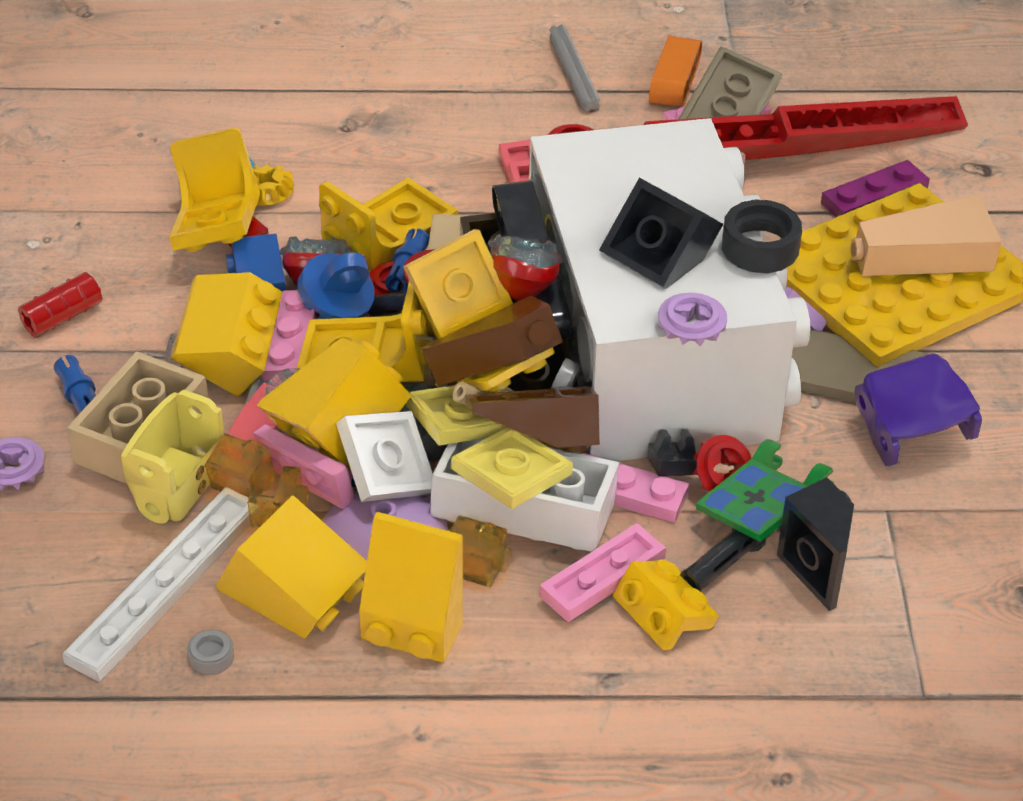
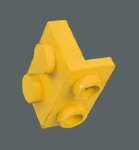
(663, 601)

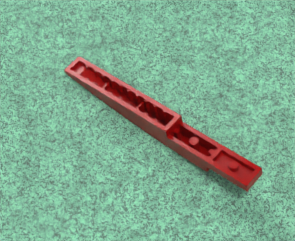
(835, 125)

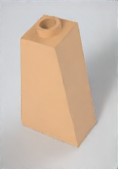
(929, 240)

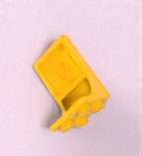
(215, 189)
(382, 222)
(460, 288)
(395, 337)

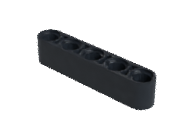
(520, 216)

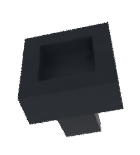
(673, 457)

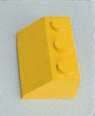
(227, 328)

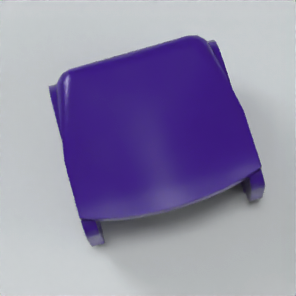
(915, 402)

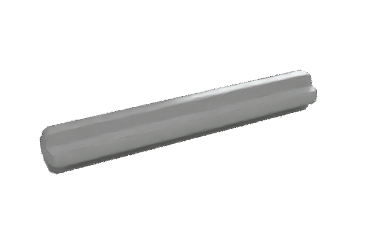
(574, 68)

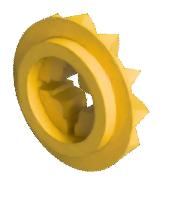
(279, 188)

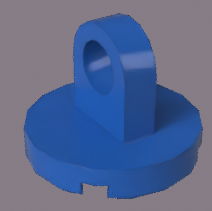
(337, 285)

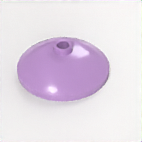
(356, 520)

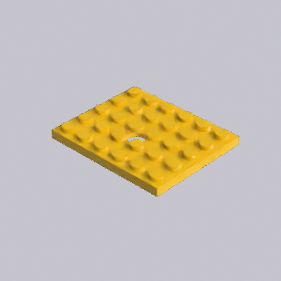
(895, 312)

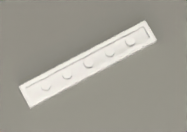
(159, 586)

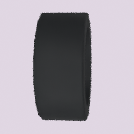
(760, 255)

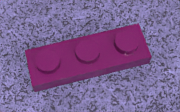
(872, 187)

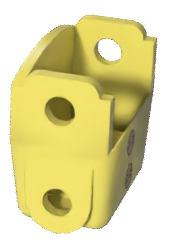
(163, 456)

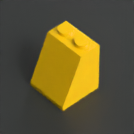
(333, 385)
(294, 570)

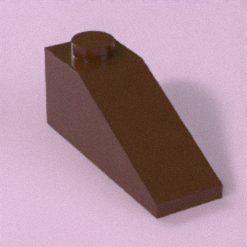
(493, 341)
(555, 416)

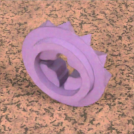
(678, 310)
(21, 451)

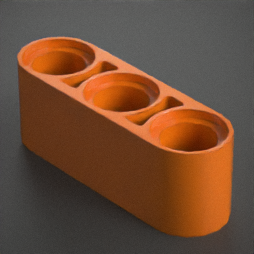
(675, 71)

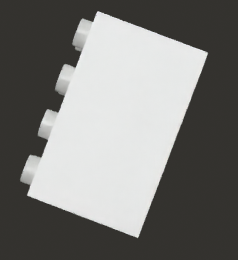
(623, 355)

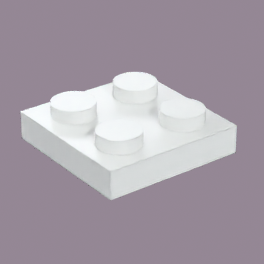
(386, 455)

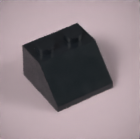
(660, 235)
(817, 538)

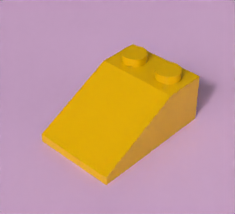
(412, 588)

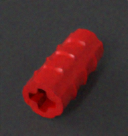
(60, 304)

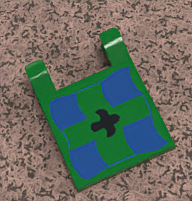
(756, 493)

